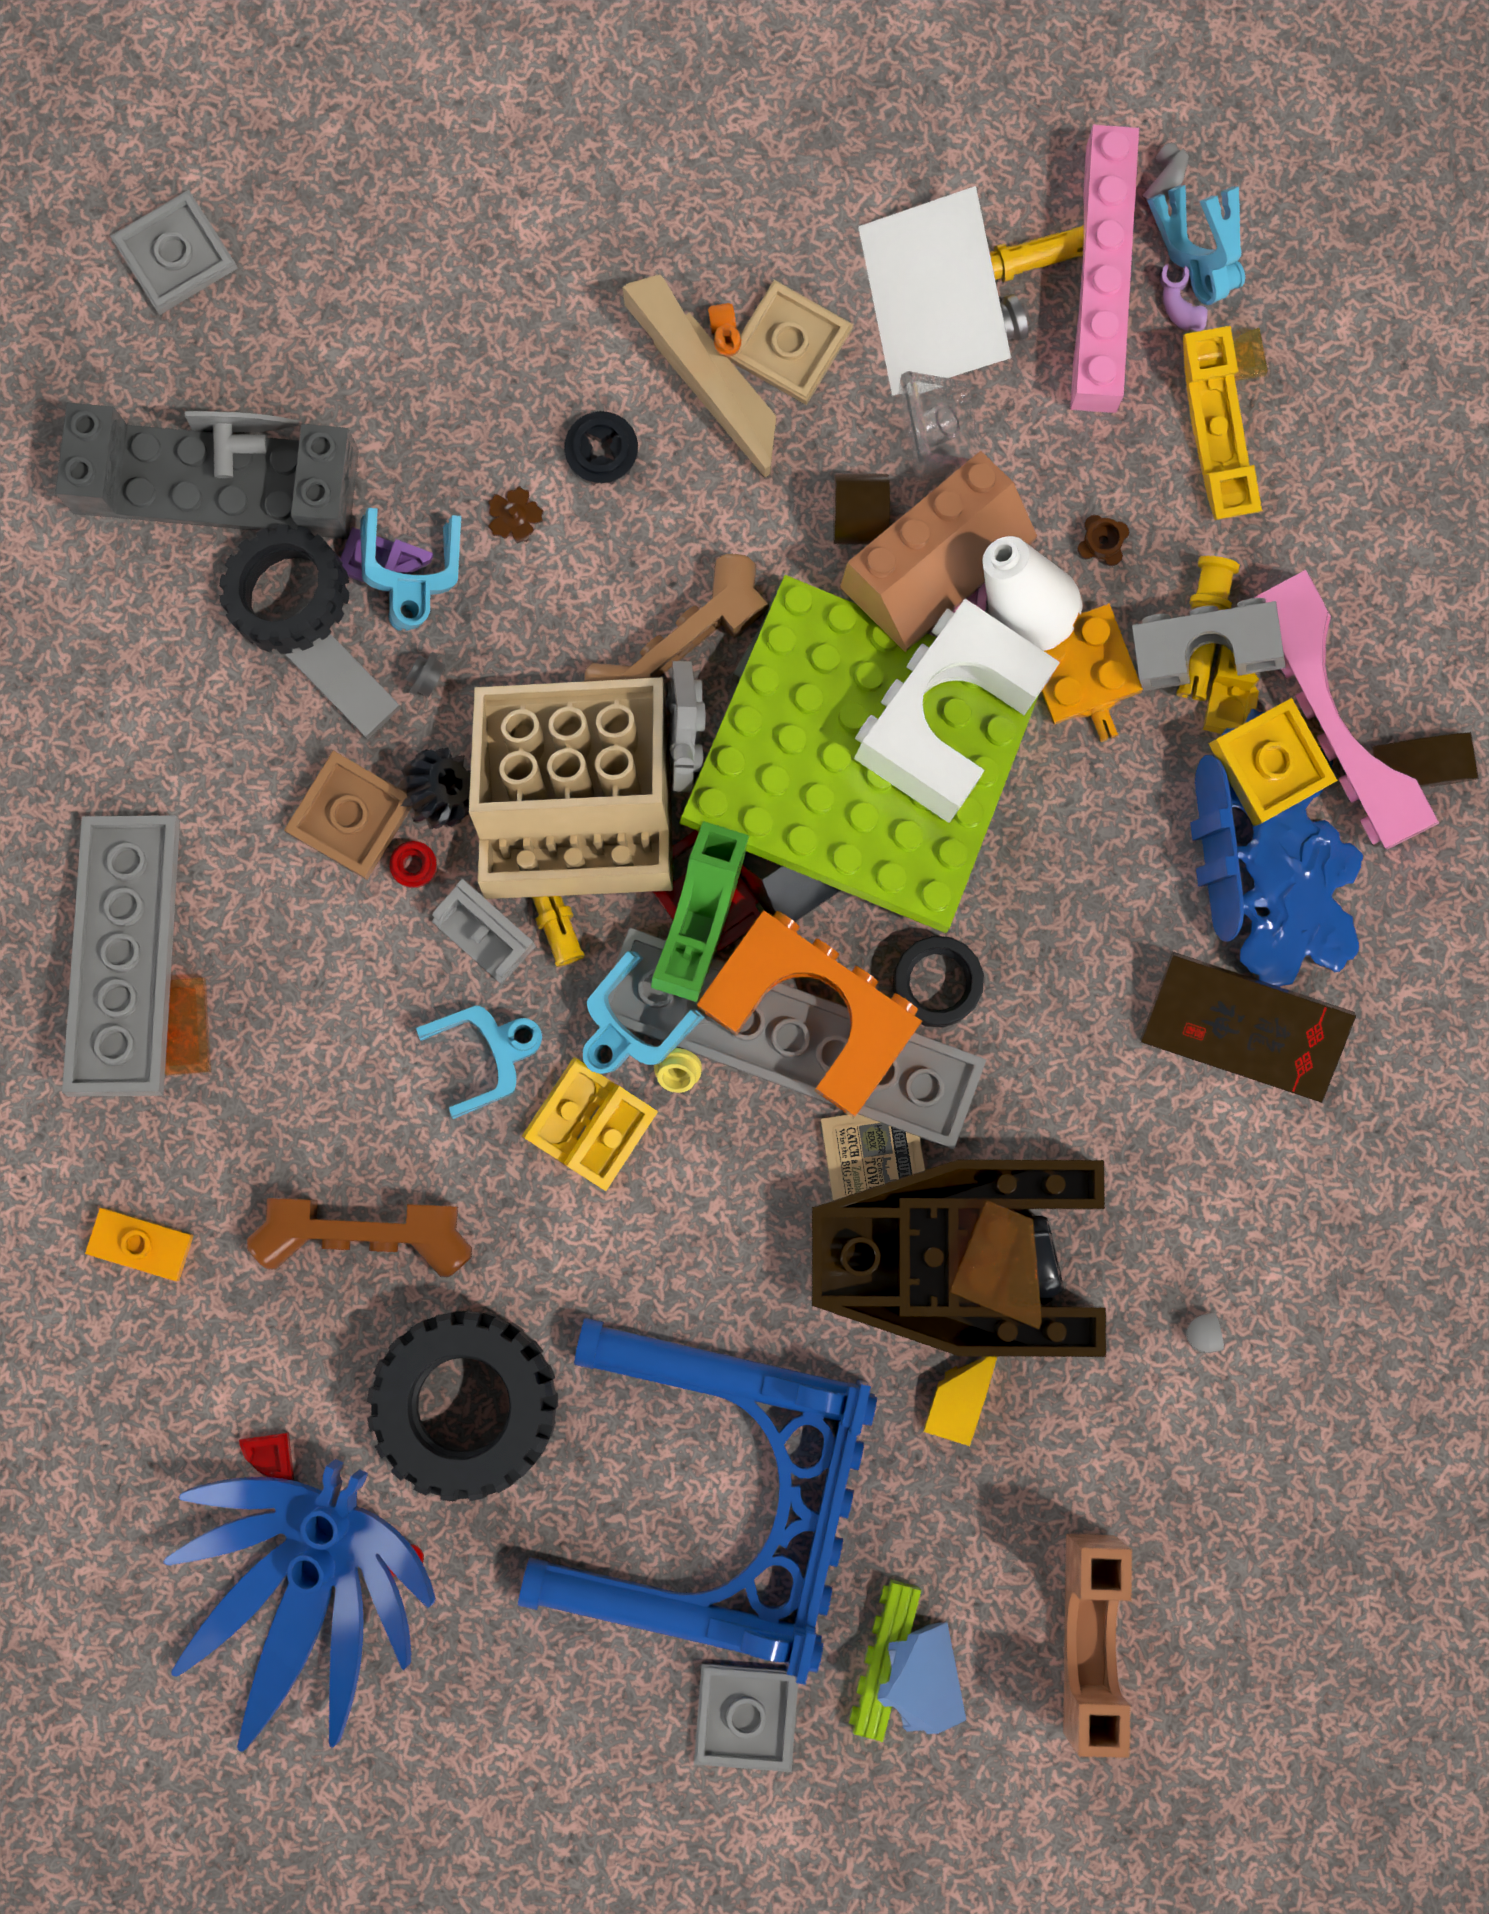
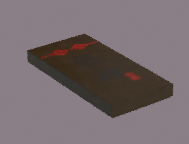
(1247, 1027)

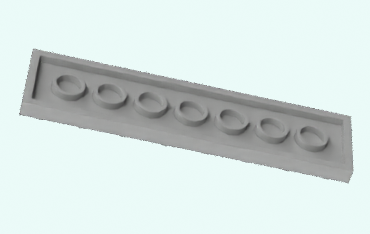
(796, 1041)

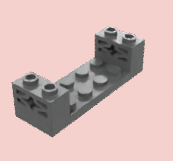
(171, 478)

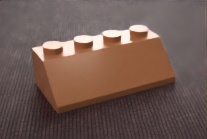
(936, 551)

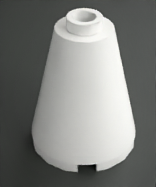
(1030, 593)

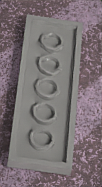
(121, 956)

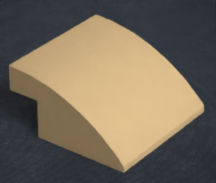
(572, 788)

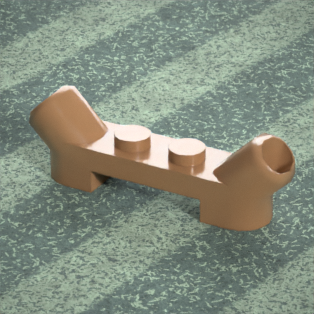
(733, 606)

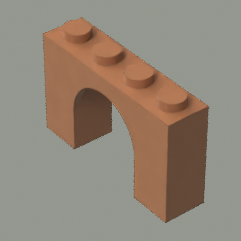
(1093, 1707)

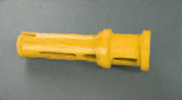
(1211, 591)

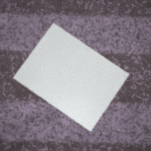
(935, 289)

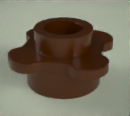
(1099, 527)

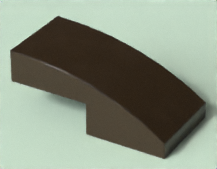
(1432, 759)

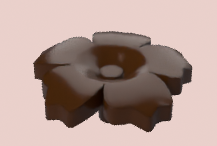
(514, 515)

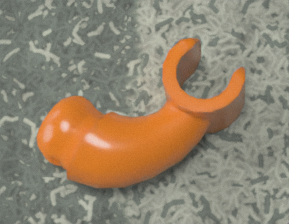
(723, 324)

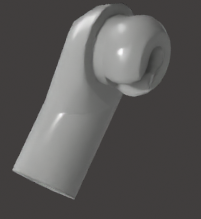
(1175, 165)

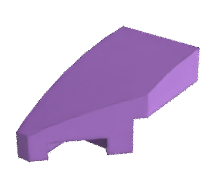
(391, 555)

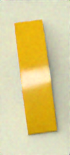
(1218, 423)

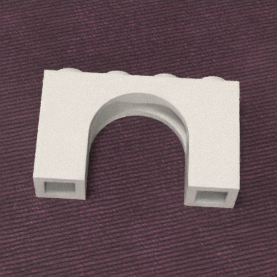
(967, 649)

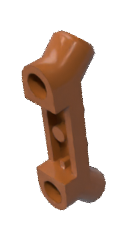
(294, 1222)

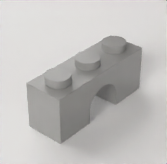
(1168, 643)

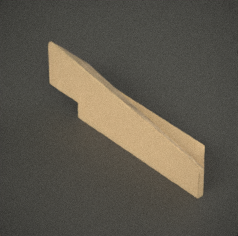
(704, 369)

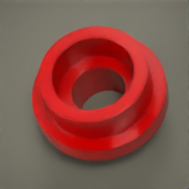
(402, 854)

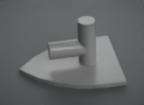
(226, 443)

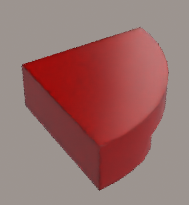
(269, 1455)

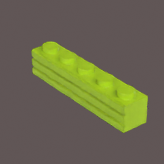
(893, 1625)

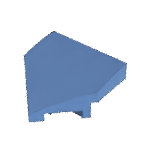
(924, 1681)

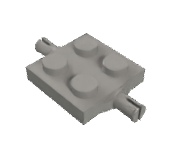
(685, 724)

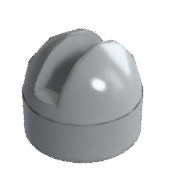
(1205, 1334)

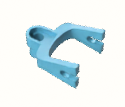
(1210, 270)
(405, 588)
(617, 1036)
(502, 1044)

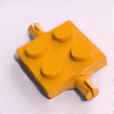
(1091, 672)

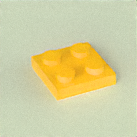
(1273, 762)

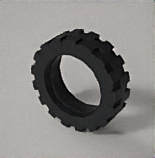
(255, 559)

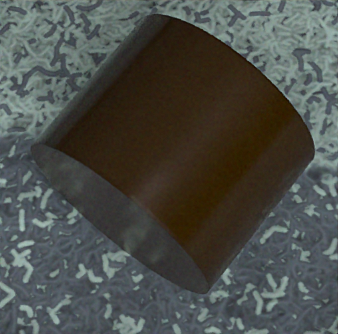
(860, 507)

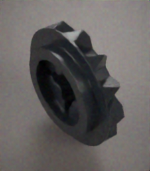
(601, 426)

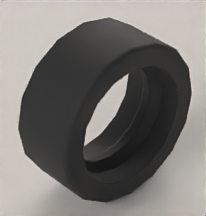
(963, 956)

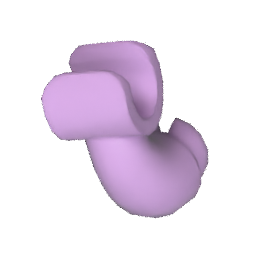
(1179, 311)

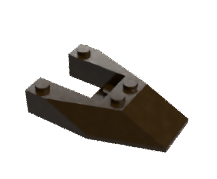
(898, 1246)

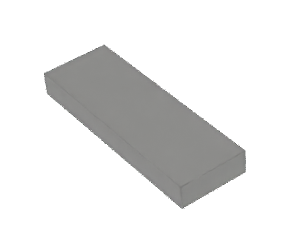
(346, 684)

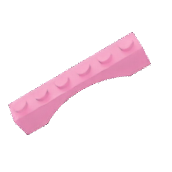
(1106, 269)
(1391, 799)

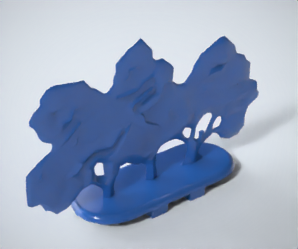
(1294, 875)

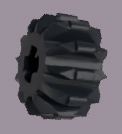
(437, 787)

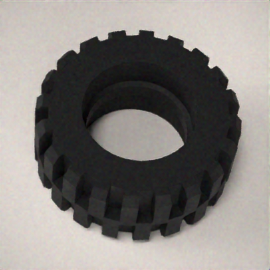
(397, 1417)

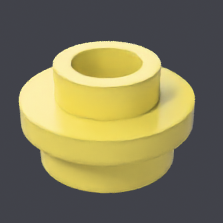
(679, 1071)

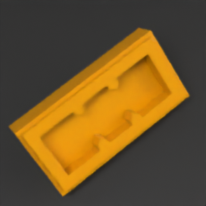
(139, 1244)

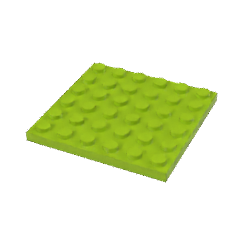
(791, 773)

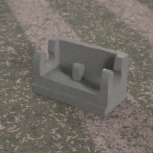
(482, 931)

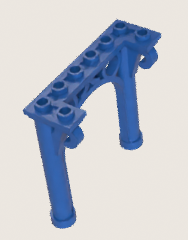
(692, 1614)

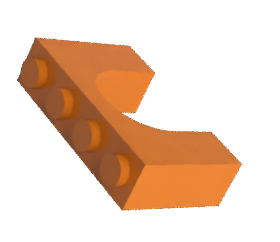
(775, 954)

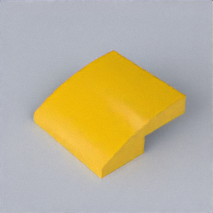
(607, 1136)

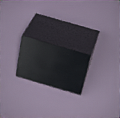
(782, 888)

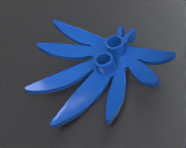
(321, 1550)

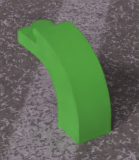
(701, 911)

